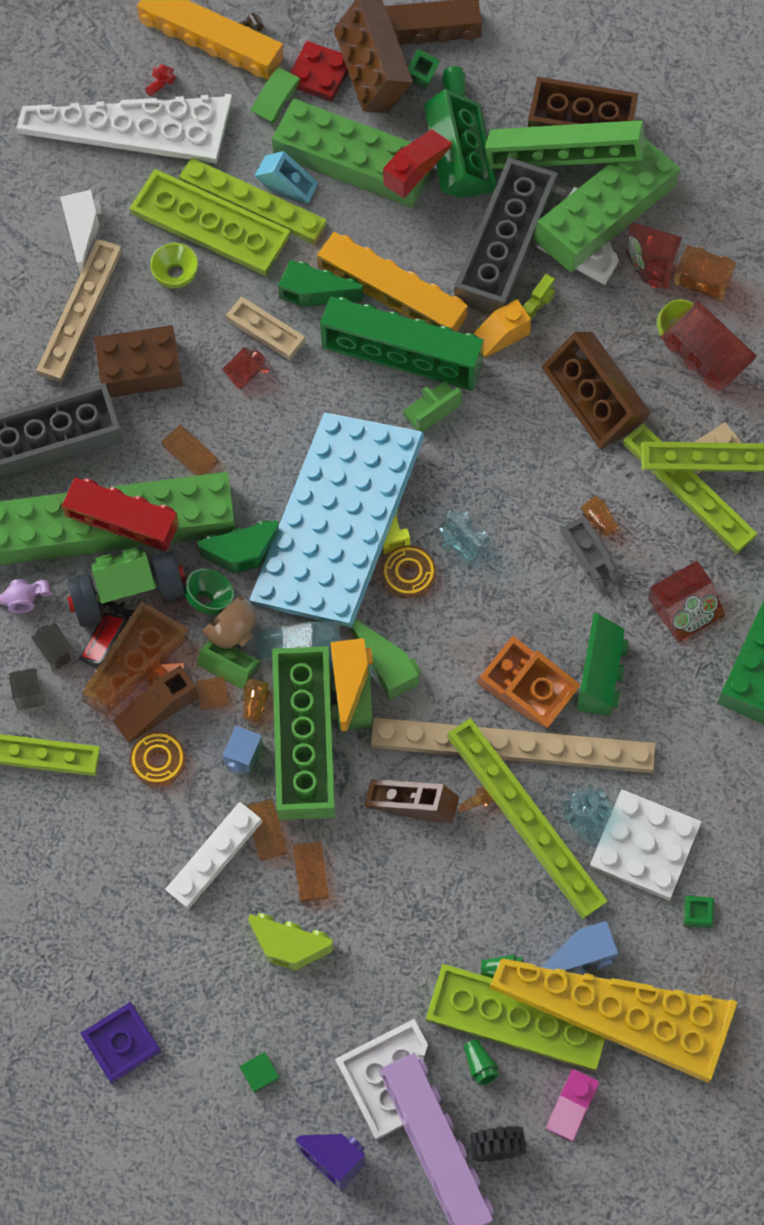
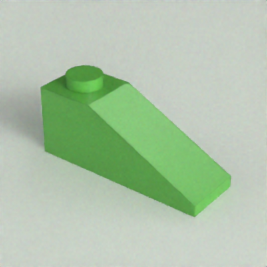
(390, 662)

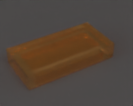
(189, 451)
(268, 835)
(310, 872)

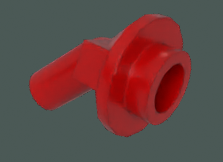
(164, 75)

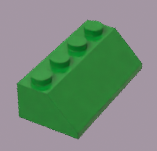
(465, 166)

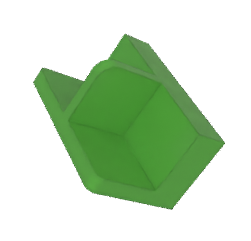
(433, 406)

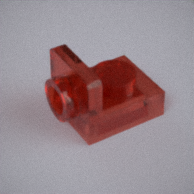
(245, 367)

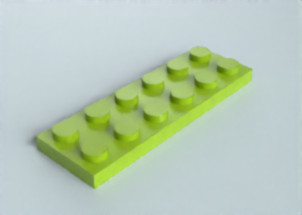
(210, 222)
(469, 1006)

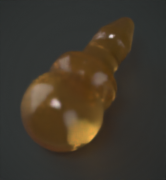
(481, 797)

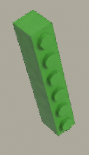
(567, 144)

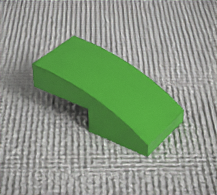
(274, 94)

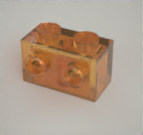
(705, 272)

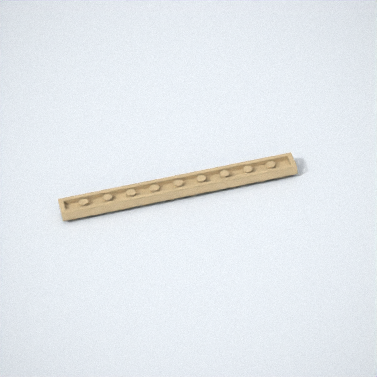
(519, 745)

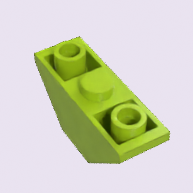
(287, 943)

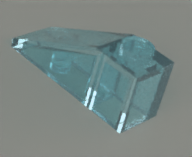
(300, 635)

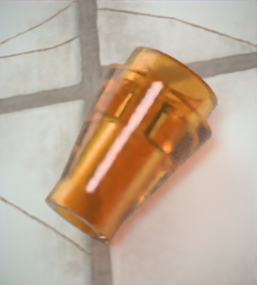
(599, 515)
(254, 699)

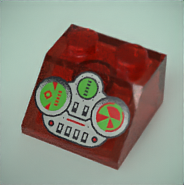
(653, 254)
(686, 601)

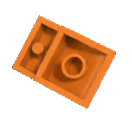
(528, 682)

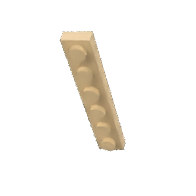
(79, 311)

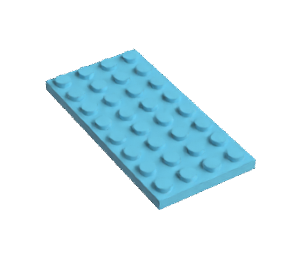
(337, 519)

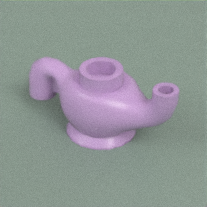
(20, 595)

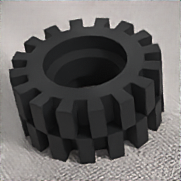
(498, 1143)

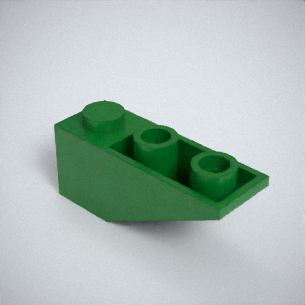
(313, 287)

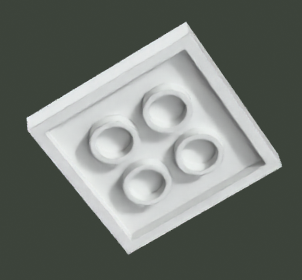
(645, 845)

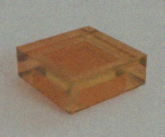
(212, 693)

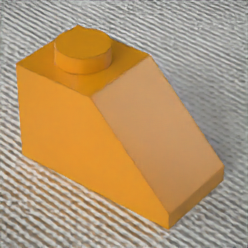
(504, 328)

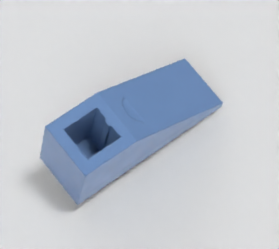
(585, 950)

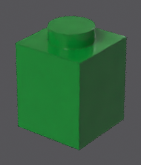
(422, 68)

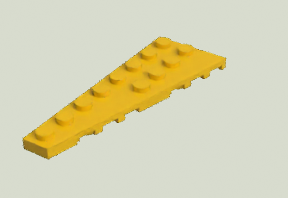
(656, 1022)

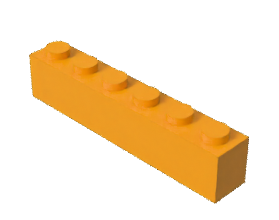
(213, 34)
(390, 284)

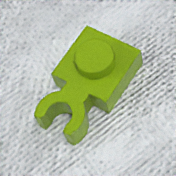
(542, 294)

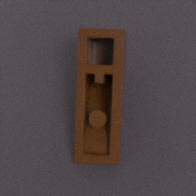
(413, 799)

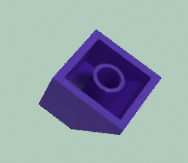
(333, 1156)

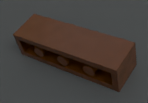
(436, 21)

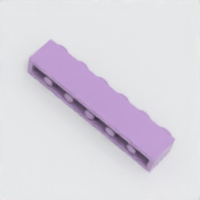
(435, 1143)

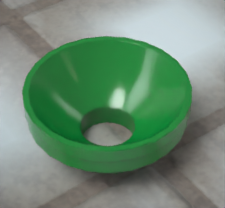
(211, 584)

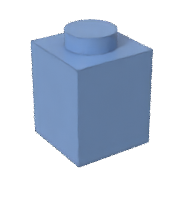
(242, 750)

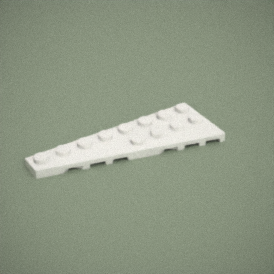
(149, 125)

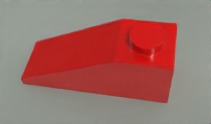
(414, 162)

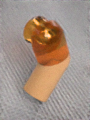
(162, 670)

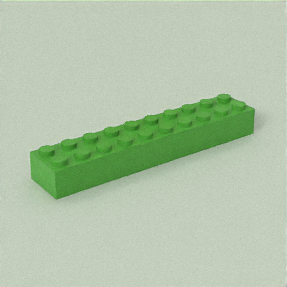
(40, 531)

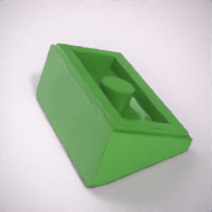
(228, 662)

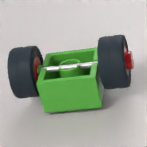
(122, 578)

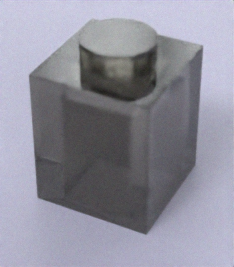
(53, 646)
(26, 689)

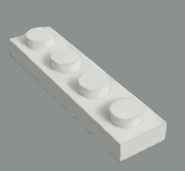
(214, 855)

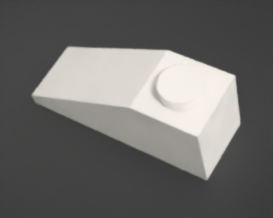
(82, 223)

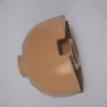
(232, 625)

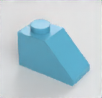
(286, 177)

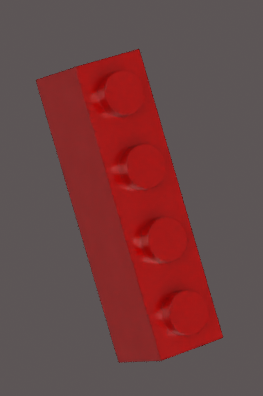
(120, 513)

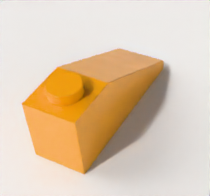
(350, 673)

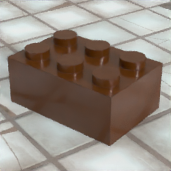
(138, 361)

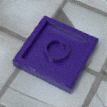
(120, 1042)

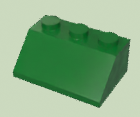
(602, 667)

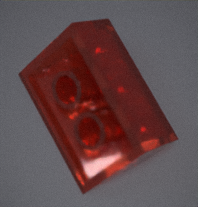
(707, 346)

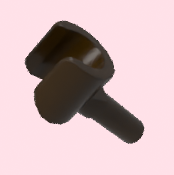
(253, 21)

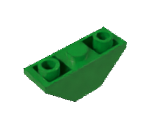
(241, 547)

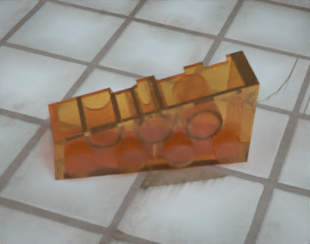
(138, 650)

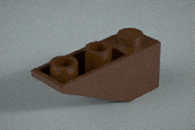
(156, 704)

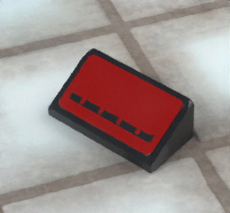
(102, 639)

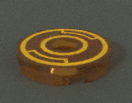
(408, 557)
(152, 744)

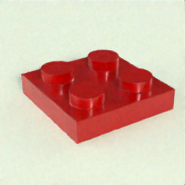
(319, 70)

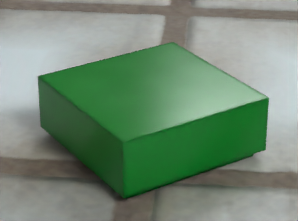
(698, 911)
(259, 1072)

